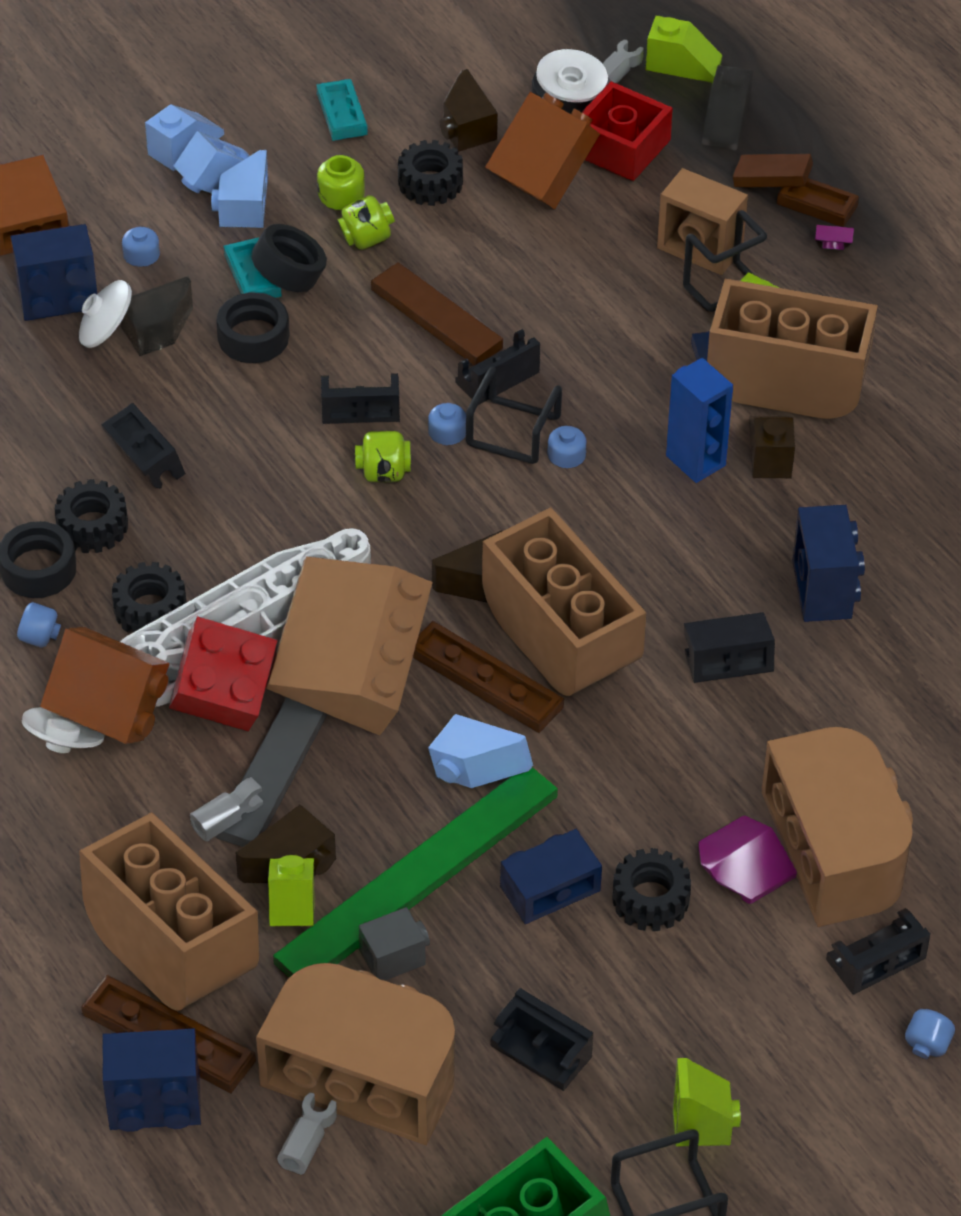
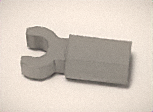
(620, 62)
(226, 809)
(306, 1135)

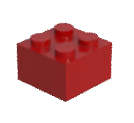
(630, 130)
(223, 674)

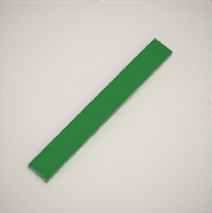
(420, 871)

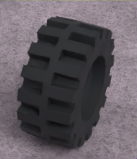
(430, 187)
(92, 498)
(142, 582)
(651, 910)

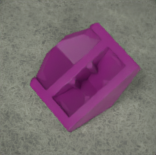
(746, 859)

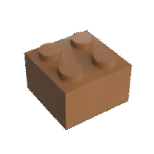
(699, 208)

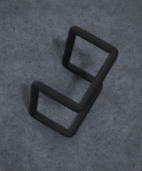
(736, 251)
(489, 379)
(709, 1199)

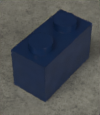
(550, 876)

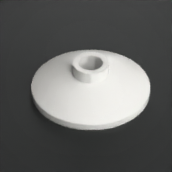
(571, 75)
(104, 313)
(59, 731)

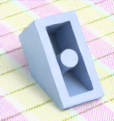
(172, 130)
(205, 161)
(242, 193)
(478, 753)

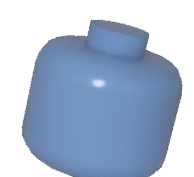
(140, 246)
(447, 424)
(566, 447)
(38, 625)
(929, 1033)

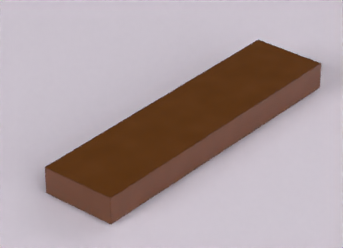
(437, 314)
(487, 677)
(128, 1010)

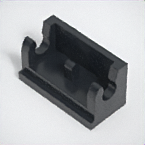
(511, 364)
(360, 403)
(143, 444)
(729, 647)
(880, 953)
(542, 1039)

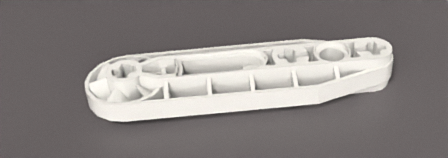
(248, 601)

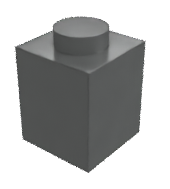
(393, 944)

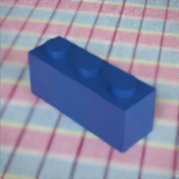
(699, 419)

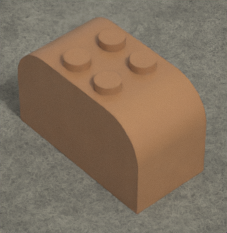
(791, 348)
(560, 603)
(839, 821)
(167, 913)
(361, 1044)

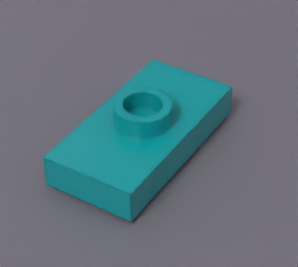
(341, 109)
(244, 272)

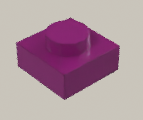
(834, 237)

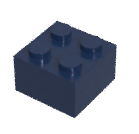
(54, 271)
(827, 563)
(151, 1079)

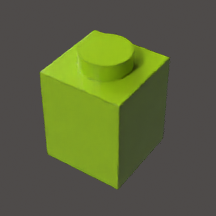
(291, 891)

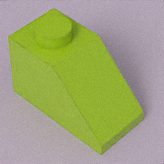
(680, 50)
(703, 1104)

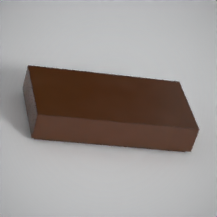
(772, 170)
(820, 201)

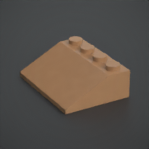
(350, 640)

